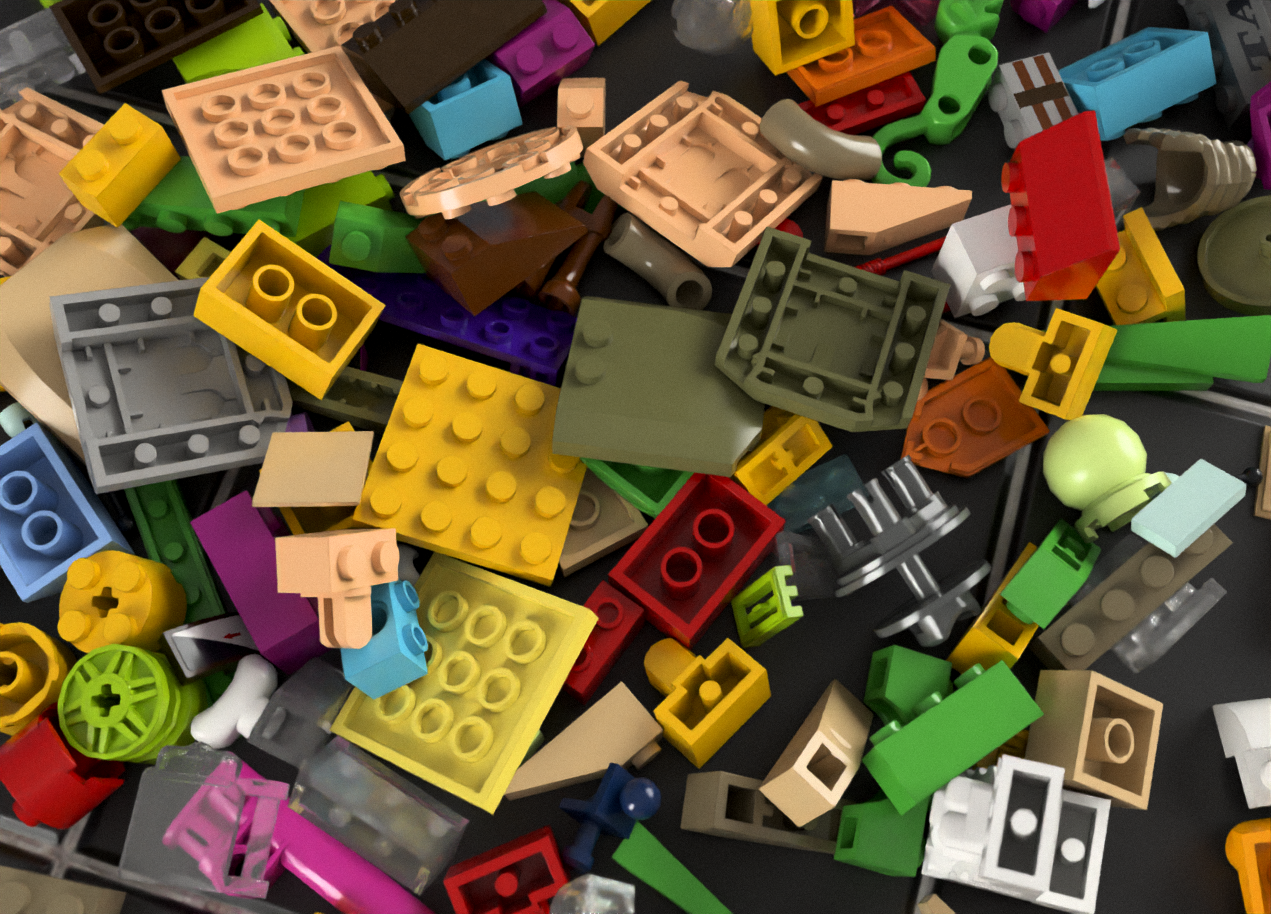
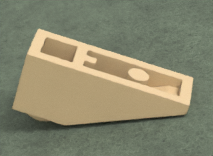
(608, 732)

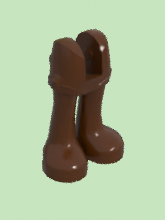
(561, 291)

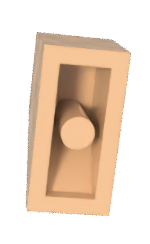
(583, 106)

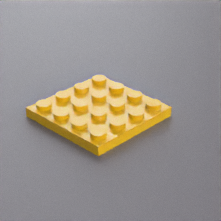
(474, 468)

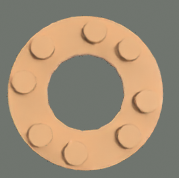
(492, 173)

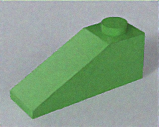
(374, 239)
(1050, 575)

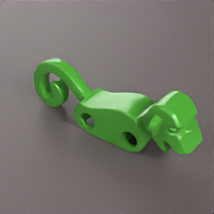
(956, 89)

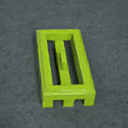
(785, 616)

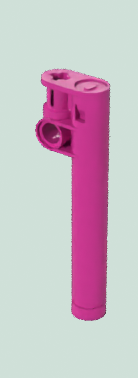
(322, 864)

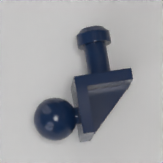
(609, 812)

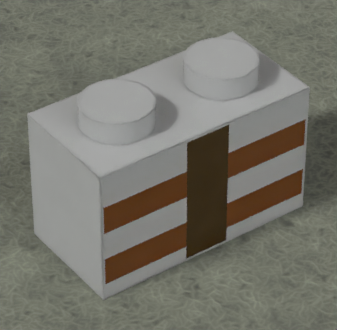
(1029, 97)

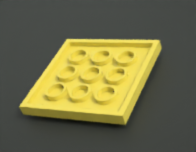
(490, 681)

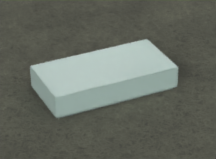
(1188, 507)

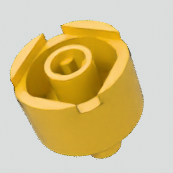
(119, 602)
(30, 673)

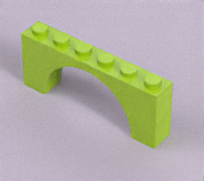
(264, 42)

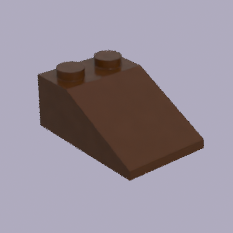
(492, 247)

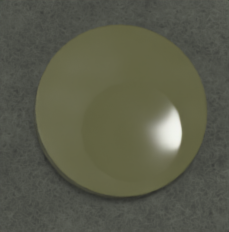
(1237, 257)

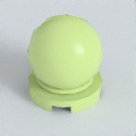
(1100, 470)

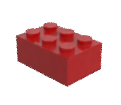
(696, 556)

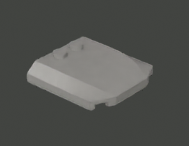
(160, 388)

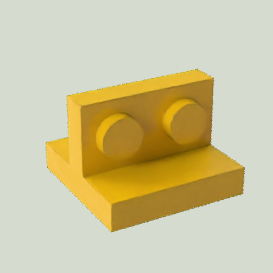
(1141, 279)

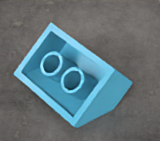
(1140, 77)

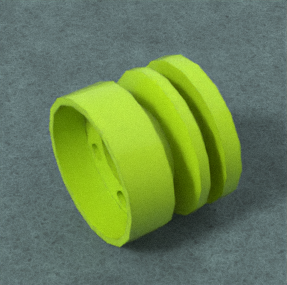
(127, 705)

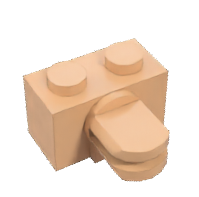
(340, 572)

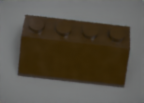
(432, 43)

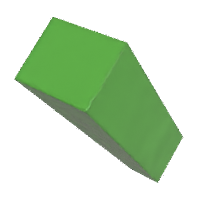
(664, 873)

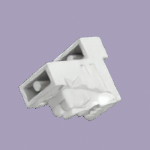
(1019, 835)

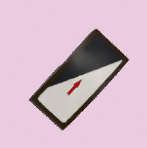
(207, 647)

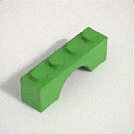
(874, 831)

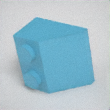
(468, 112)

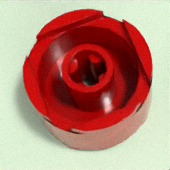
(51, 777)

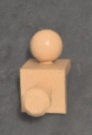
(949, 348)

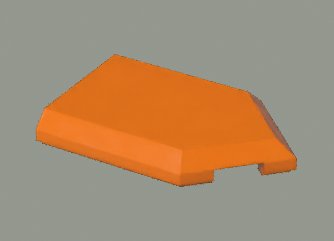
(971, 422)

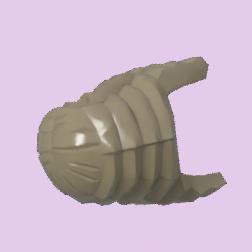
(1194, 175)

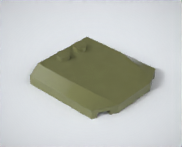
(831, 337)
(649, 391)

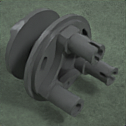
(897, 545)

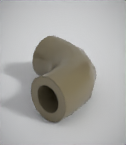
(818, 146)
(658, 263)

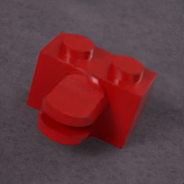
(509, 877)

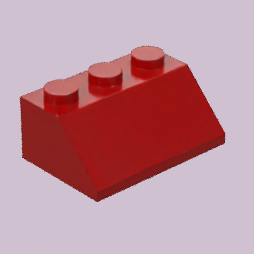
(1061, 210)

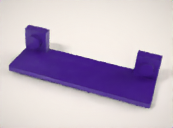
(509, 329)

